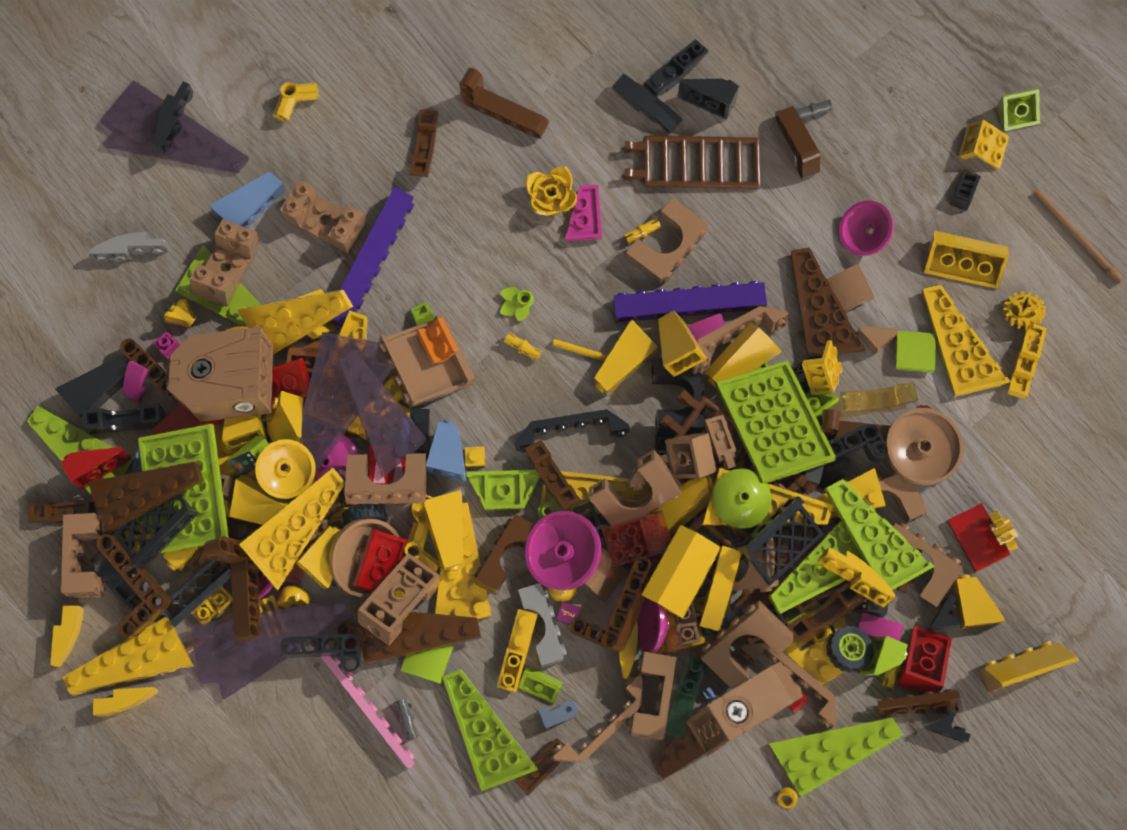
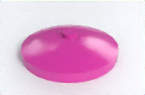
(563, 550)

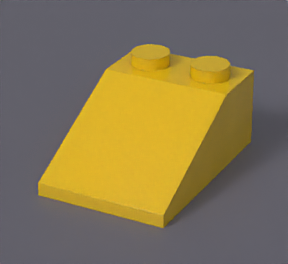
(285, 417)

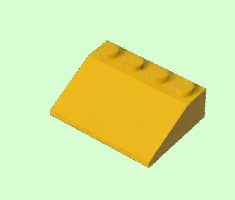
(1026, 666)

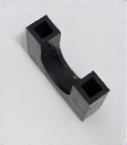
(689, 382)

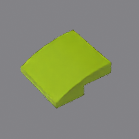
(915, 351)
(428, 664)

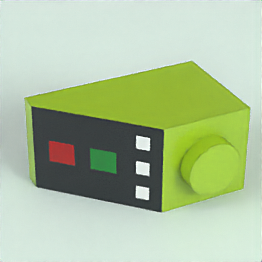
(245, 458)

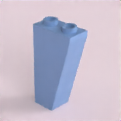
(249, 201)

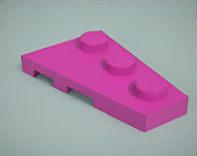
(586, 216)

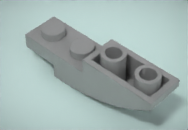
(122, 246)

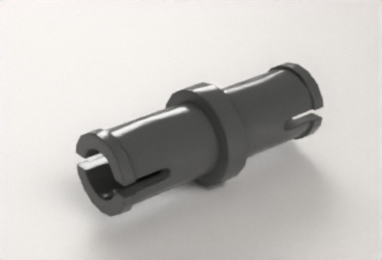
(815, 109)
(406, 719)

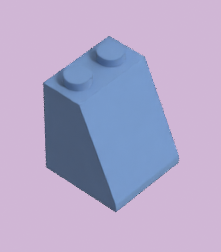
(446, 453)

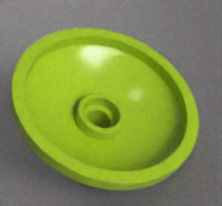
(732, 508)

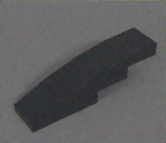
(647, 102)

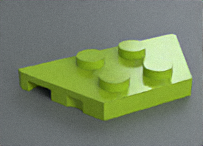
(503, 488)

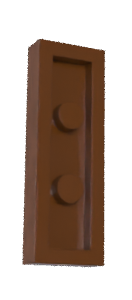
(545, 767)

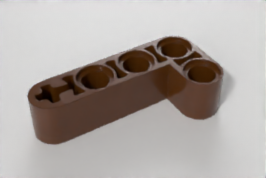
(800, 141)

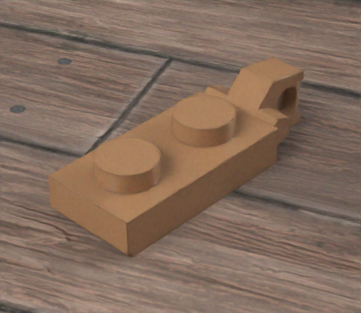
(721, 441)

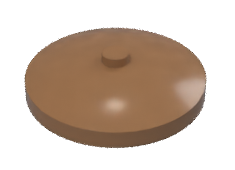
(924, 446)
(348, 550)

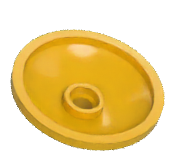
(287, 482)

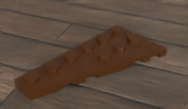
(820, 309)
(134, 494)
(420, 634)

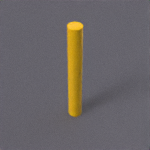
(579, 350)

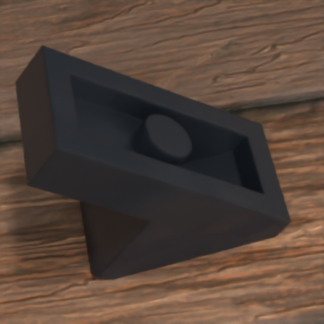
(834, 472)
(942, 619)
(944, 727)

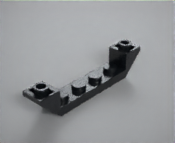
(616, 426)

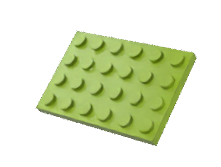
(775, 422)
(182, 447)

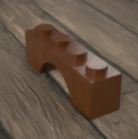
(492, 574)
(837, 606)

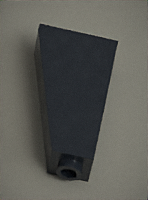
(95, 386)

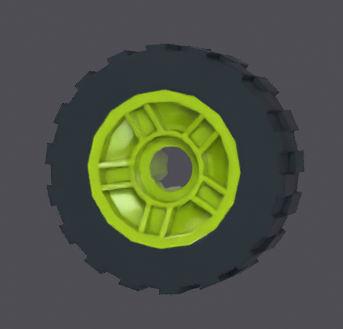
(364, 511)
(859, 644)

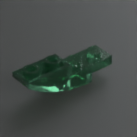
(685, 697)

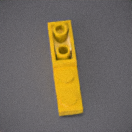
(862, 576)
(517, 650)

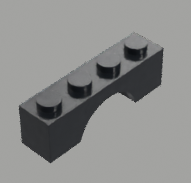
(107, 421)

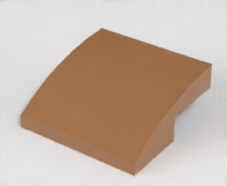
(851, 287)

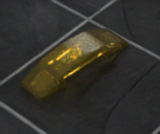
(878, 398)

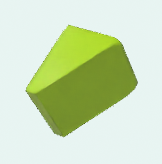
(422, 314)

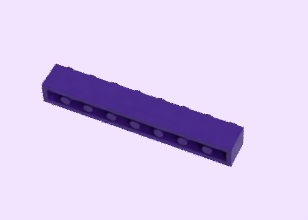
(375, 250)
(689, 302)

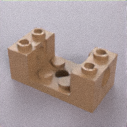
(306, 209)
(233, 248)
(74, 581)
(384, 612)
(661, 668)

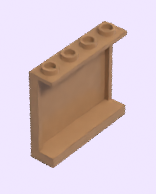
(416, 374)

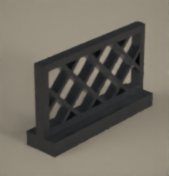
(767, 530)
(161, 538)

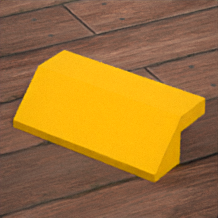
(681, 571)

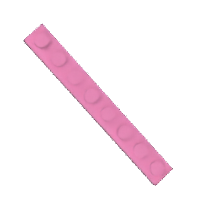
(369, 709)

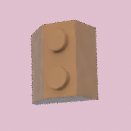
(691, 456)
(605, 577)

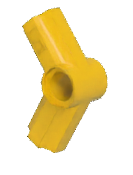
(286, 102)
(417, 541)

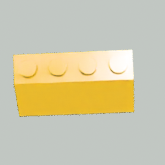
(966, 259)

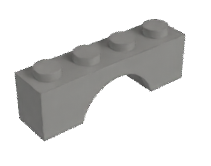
(549, 649)

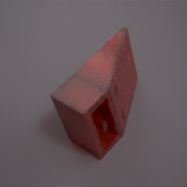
(637, 538)

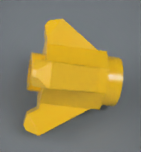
(180, 314)

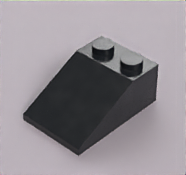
(712, 95)

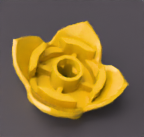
(558, 181)

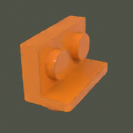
(437, 341)

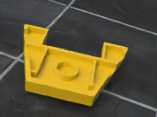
(815, 659)

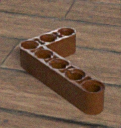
(500, 108)
(139, 354)
(833, 427)
(136, 583)
(244, 586)
(620, 611)

